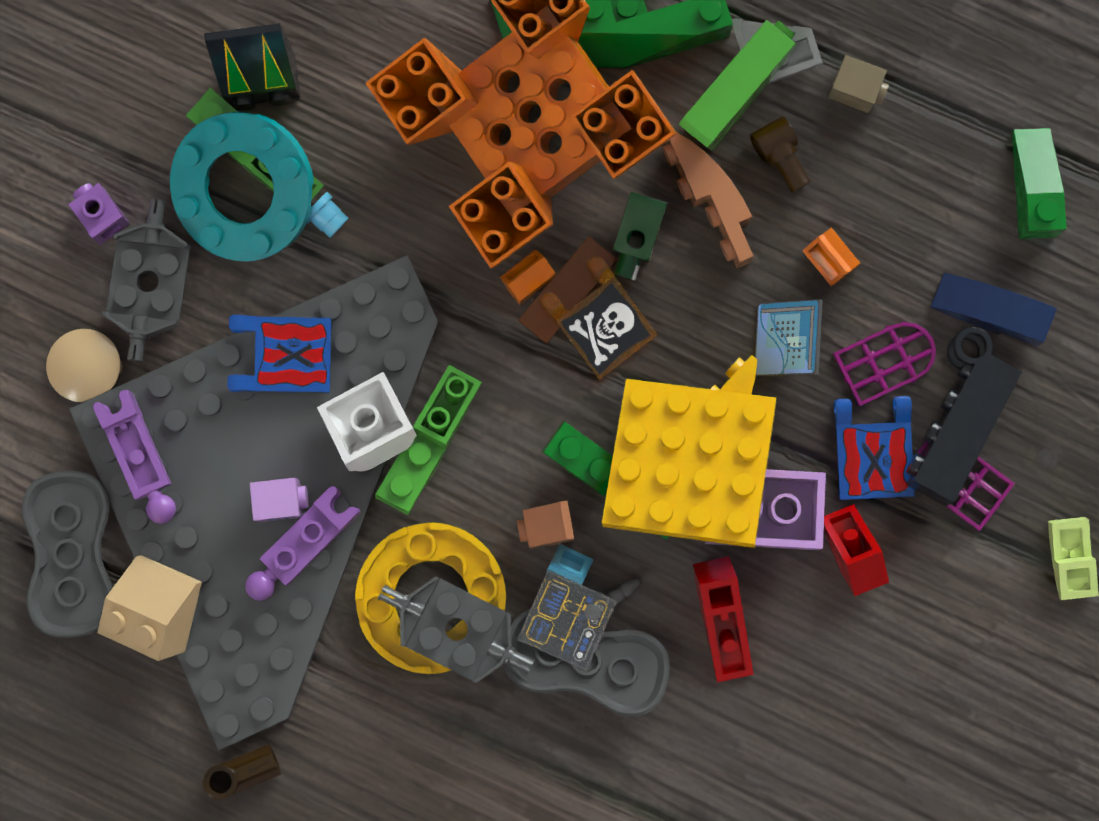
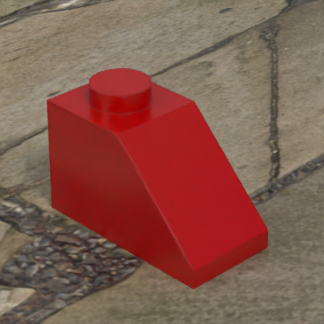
(855, 550)

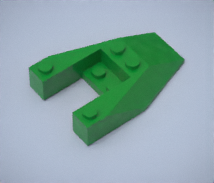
(627, 35)

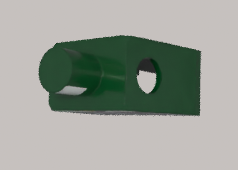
(642, 216)

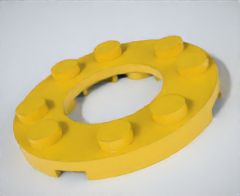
(394, 557)

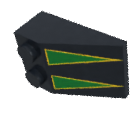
(254, 66)

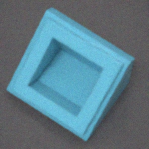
(570, 564)

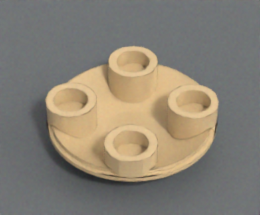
(83, 365)

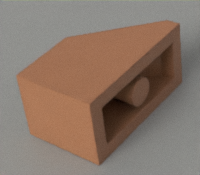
(546, 525)

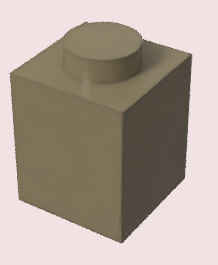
(859, 84)

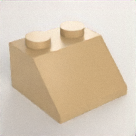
(151, 609)

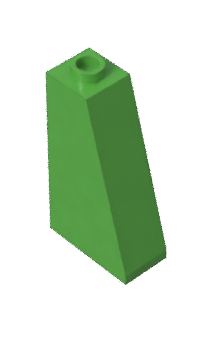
(739, 84)

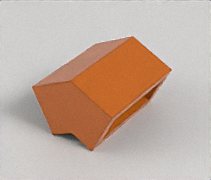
(831, 257)
(528, 276)

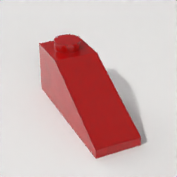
(723, 618)

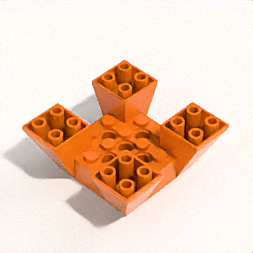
(597, 123)

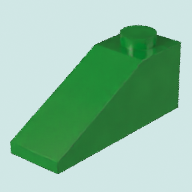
(1037, 185)

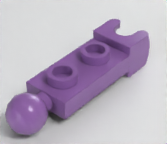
(137, 456)
(300, 544)

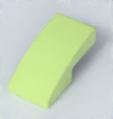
(1072, 558)

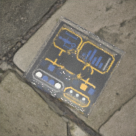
(566, 620)

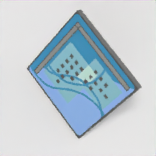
(788, 338)

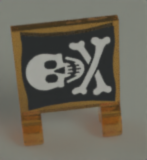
(604, 324)

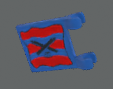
(289, 354)
(873, 456)

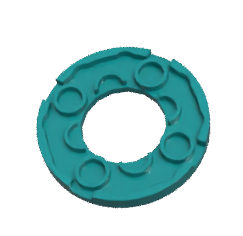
(285, 163)

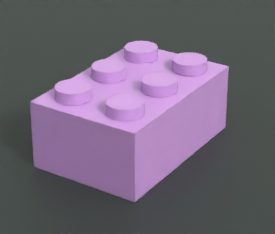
(791, 511)

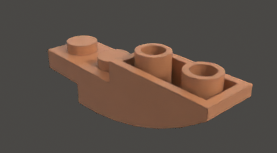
(705, 182)

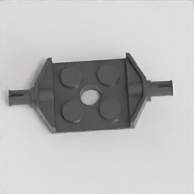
(139, 252)
(424, 624)

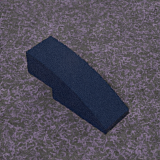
(994, 308)

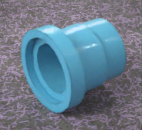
(327, 215)

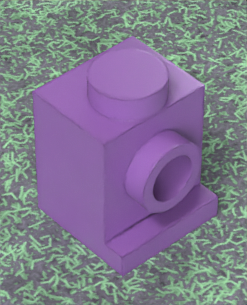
(106, 221)

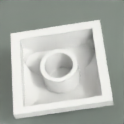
(368, 424)

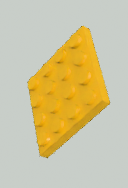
(689, 463)

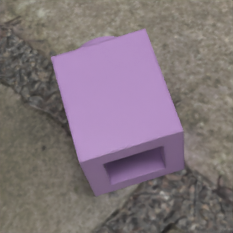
(278, 499)

